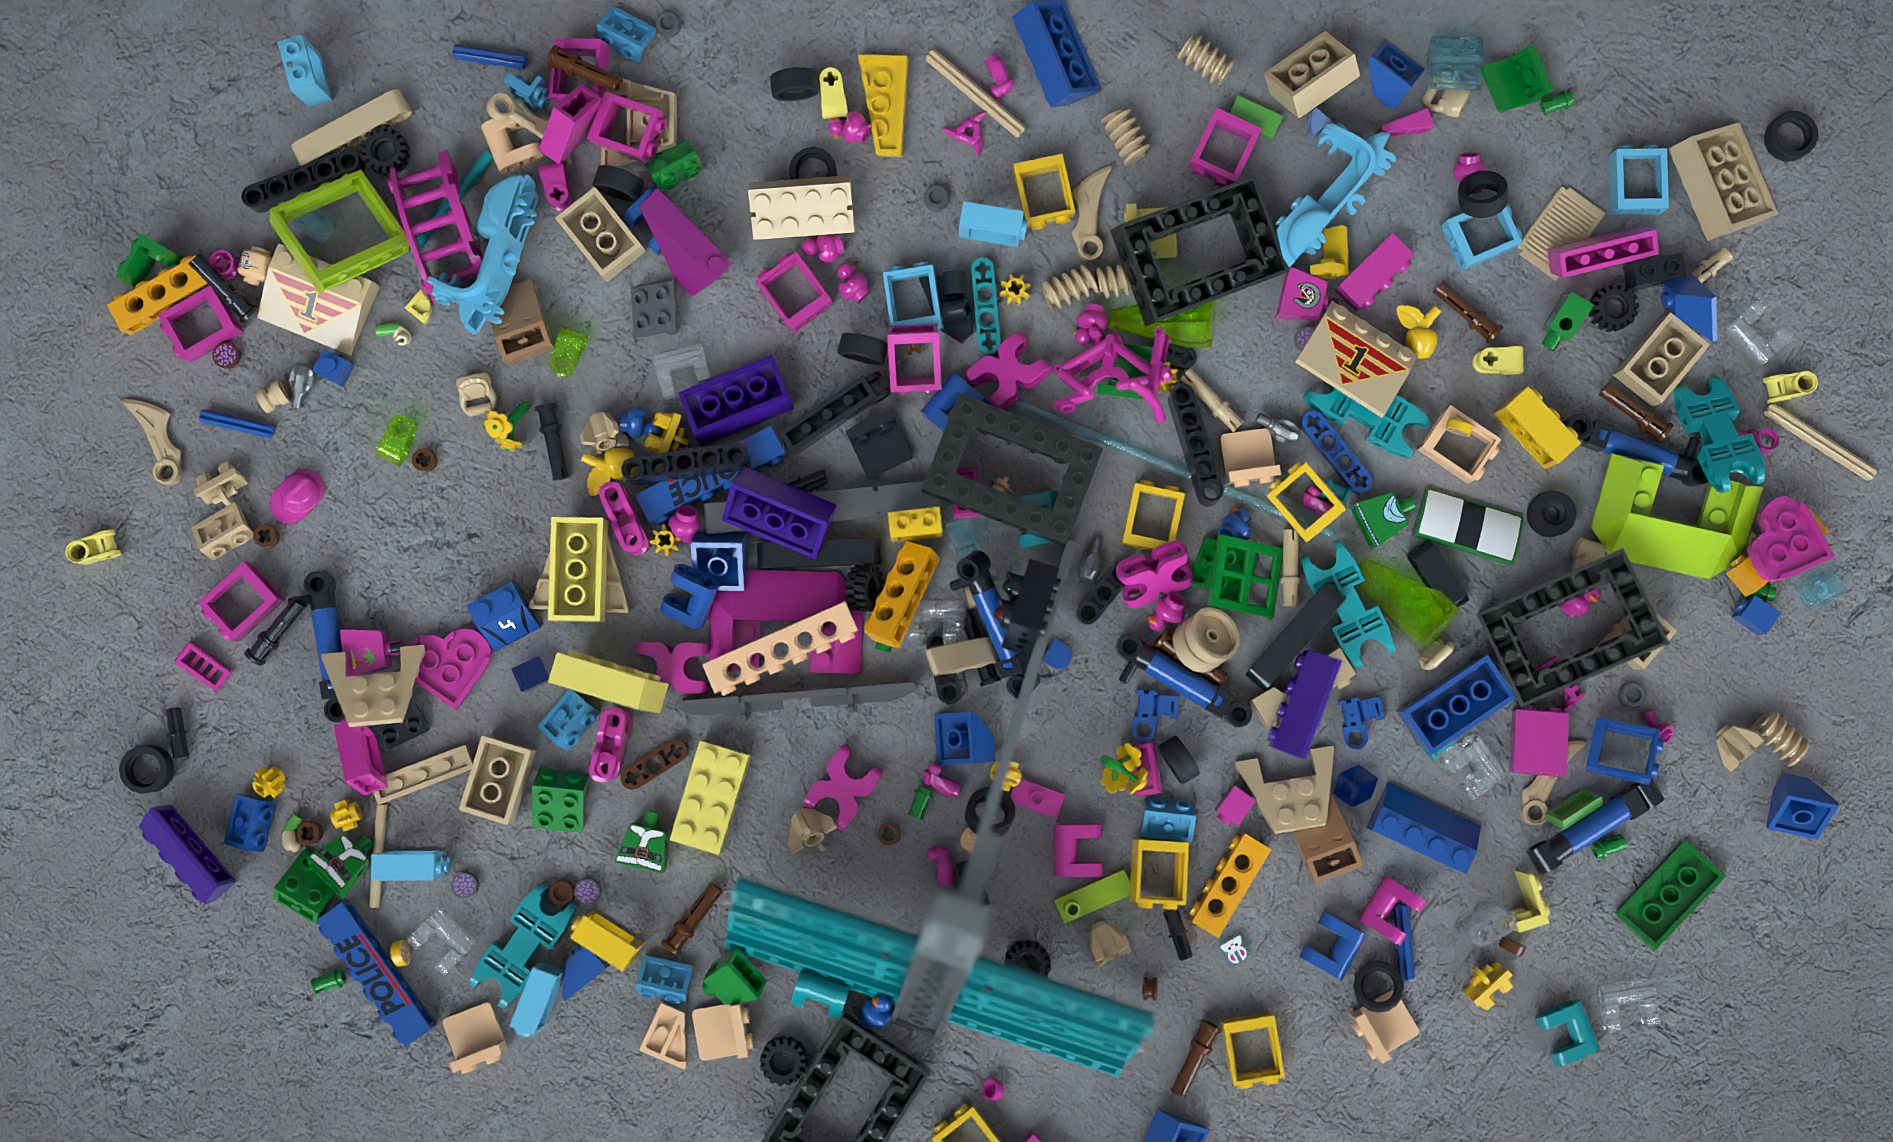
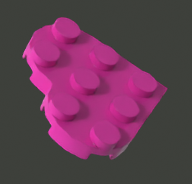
(1788, 541)
(453, 664)

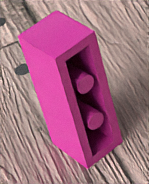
(1375, 273)

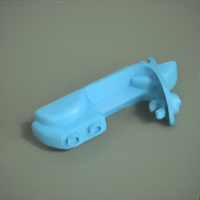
(505, 223)
(1303, 227)

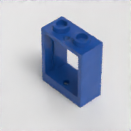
(1603, 725)

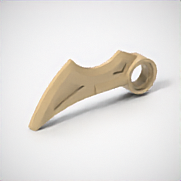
(520, 114)
(1088, 198)
(154, 422)
(1539, 790)

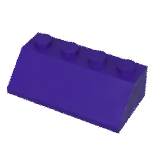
(736, 400)
(778, 512)
(1304, 703)
(186, 853)

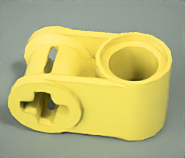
(832, 97)
(1502, 360)
(1785, 387)
(97, 547)

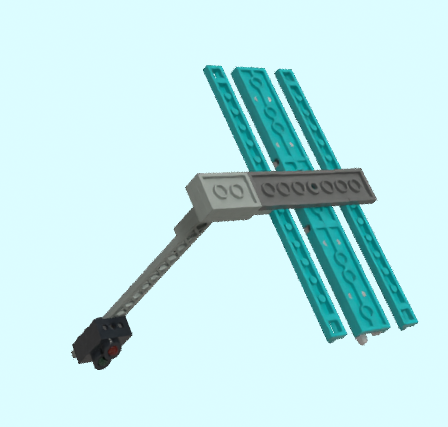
(939, 972)

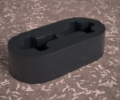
(1176, 361)

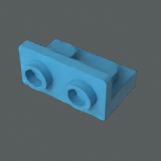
(625, 33)
(533, 95)
(568, 719)
(1168, 820)
(664, 979)

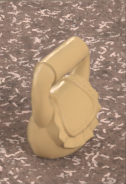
(1449, 104)
(475, 387)
(1435, 654)

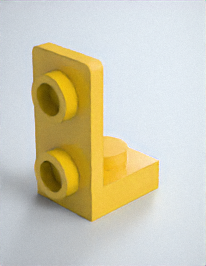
(1335, 254)

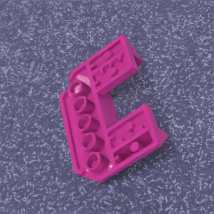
(783, 598)

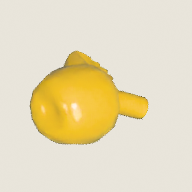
(1419, 337)
(606, 468)

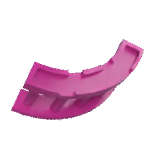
(457, 215)

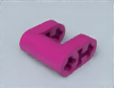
(1066, 850)
(1382, 904)

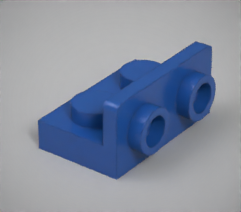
(249, 823)

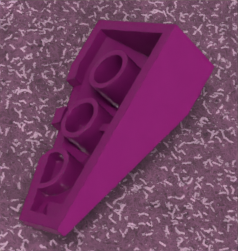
(688, 252)

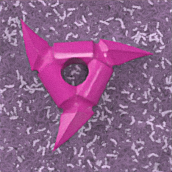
(975, 139)

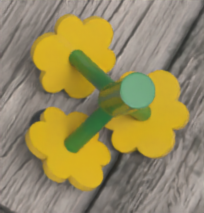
(500, 424)
(1116, 776)

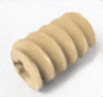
(1206, 59)
(1125, 136)
(1112, 281)
(1069, 287)
(1782, 737)

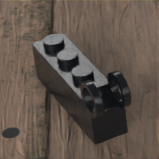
(833, 413)

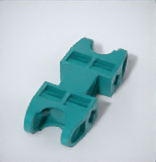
(1391, 439)
(1723, 448)
(1352, 609)
(510, 962)

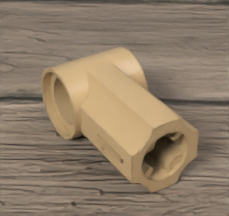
(1586, 552)

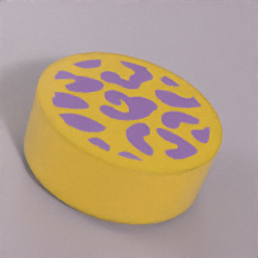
(1459, 427)
(400, 953)

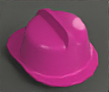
(296, 496)

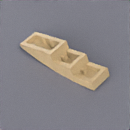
(962, 656)

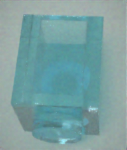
(1821, 590)

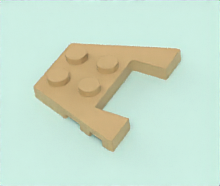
(637, 121)
(615, 595)
(374, 697)
(1296, 801)

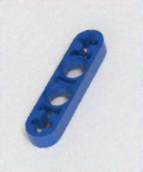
(1339, 449)

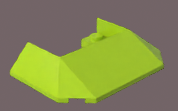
(1688, 548)

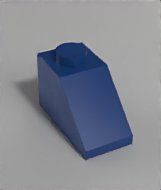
(581, 969)

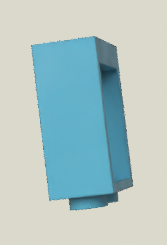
(307, 75)
(1623, 206)
(992, 224)
(1460, 245)
(898, 273)
(409, 865)
(537, 999)

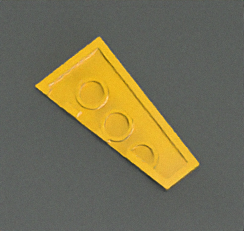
(885, 91)

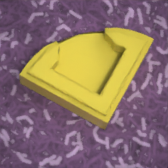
(420, 307)

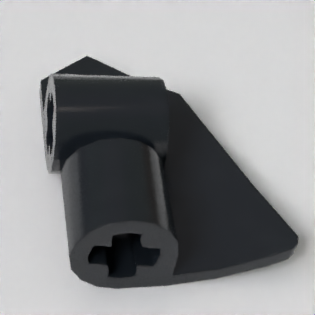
(954, 304)

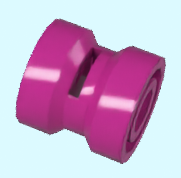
(221, 260)

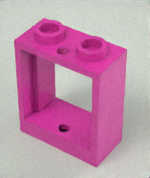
(582, 47)
(605, 119)
(1234, 126)
(808, 313)
(229, 331)
(914, 334)
(259, 583)
(360, 758)

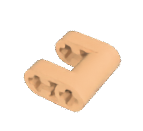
(502, 149)

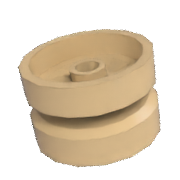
(1206, 640)

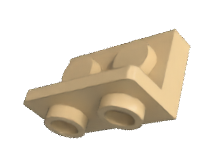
(222, 532)

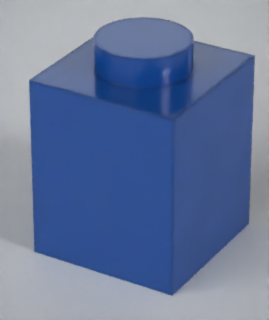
(333, 367)
(1755, 614)

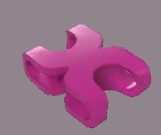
(1008, 371)
(624, 518)
(1154, 574)
(673, 665)
(610, 744)
(842, 787)

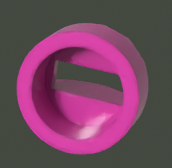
(993, 1089)

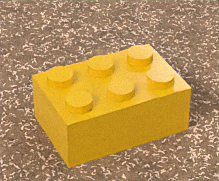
(1537, 427)

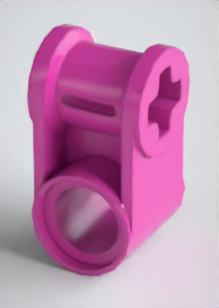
(556, 182)

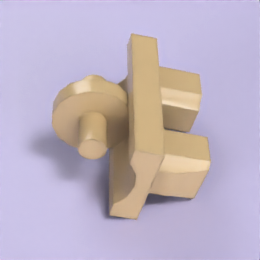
(221, 487)

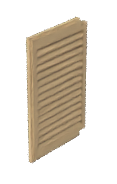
(1562, 221)

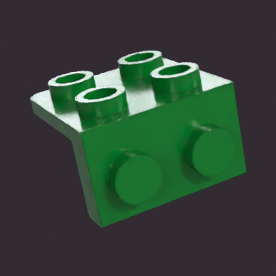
(1517, 80)
(559, 800)

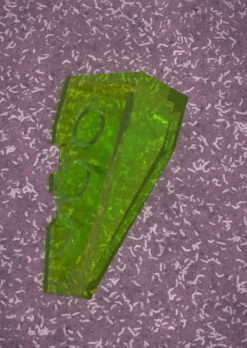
(1187, 329)
(1414, 608)

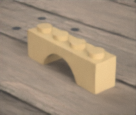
(1267, 702)

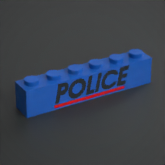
(665, 497)
(376, 973)

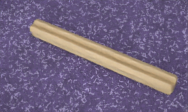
(975, 93)
(1820, 441)

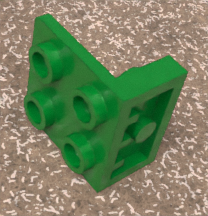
(674, 166)
(141, 259)
(1143, 352)
(1203, 569)
(303, 890)

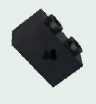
(1654, 271)

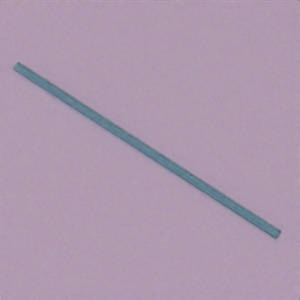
(1157, 461)

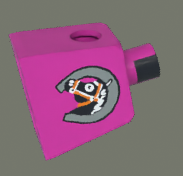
(1303, 296)

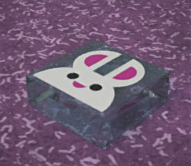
(1234, 950)

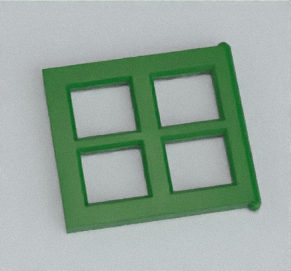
(1246, 576)

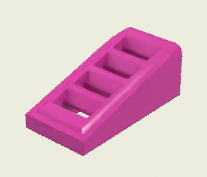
(1410, 124)
(189, 667)

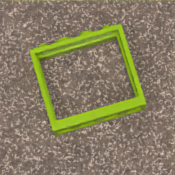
(356, 264)

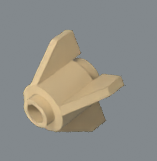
(602, 433)
(1737, 744)
(808, 828)
(1106, 943)

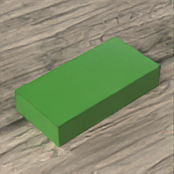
(1258, 116)
(1574, 808)

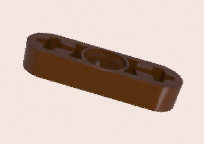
(642, 779)

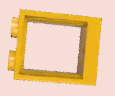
(1038, 167)
(1148, 487)
(1321, 522)
(906, 528)
(1180, 873)
(606, 939)
(1251, 1022)
(961, 1114)

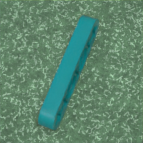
(985, 306)

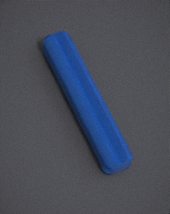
(489, 57)
(237, 423)
(1405, 950)

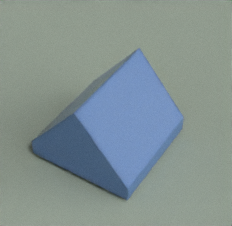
(1316, 122)

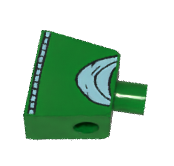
(1572, 311)
(1381, 517)

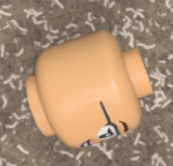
(254, 265)

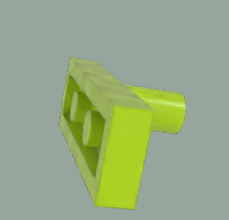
(1093, 896)

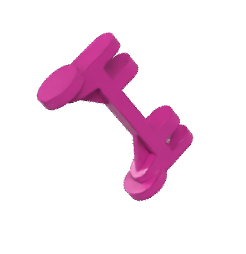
(1570, 697)

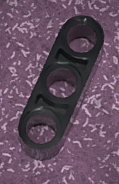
(1436, 573)
(1094, 602)
(943, 681)

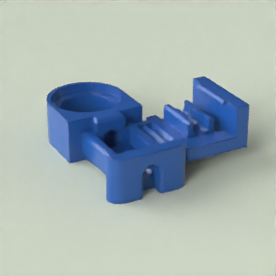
(1153, 706)
(1355, 713)

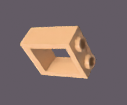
(1438, 429)

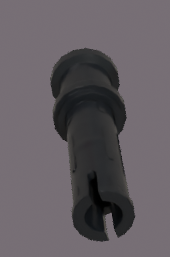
(231, 296)
(550, 429)
(269, 639)
(988, 672)

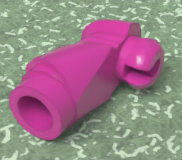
(999, 74)
(1311, 500)
(940, 782)
(944, 869)

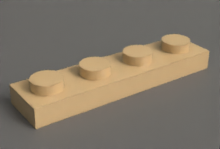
(425, 773)

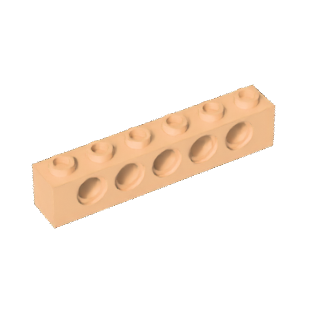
(718, 668)

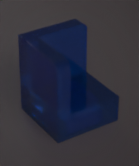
(530, 674)
(1355, 785)

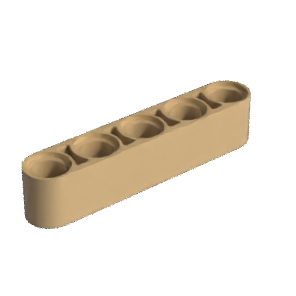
(352, 127)

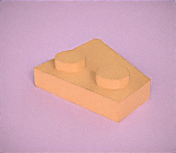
(666, 1035)

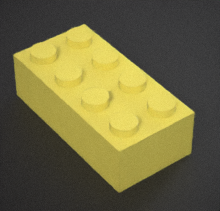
(578, 569)
(609, 681)
(710, 797)

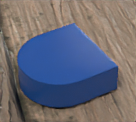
(1058, 655)

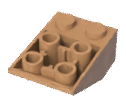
(523, 326)
(1327, 848)

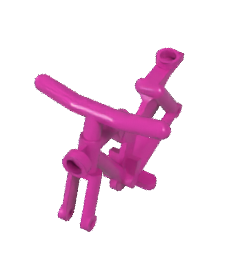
(1108, 350)

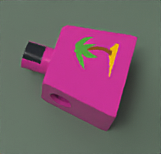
(368, 650)

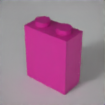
(569, 123)
(1539, 742)

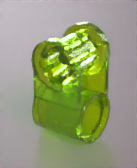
(568, 347)
(395, 442)

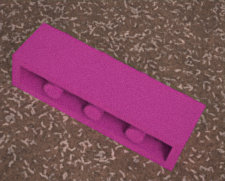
(1603, 251)

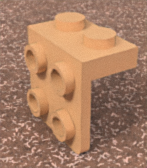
(1248, 457)
(1385, 1029)
(722, 1031)
(474, 1037)

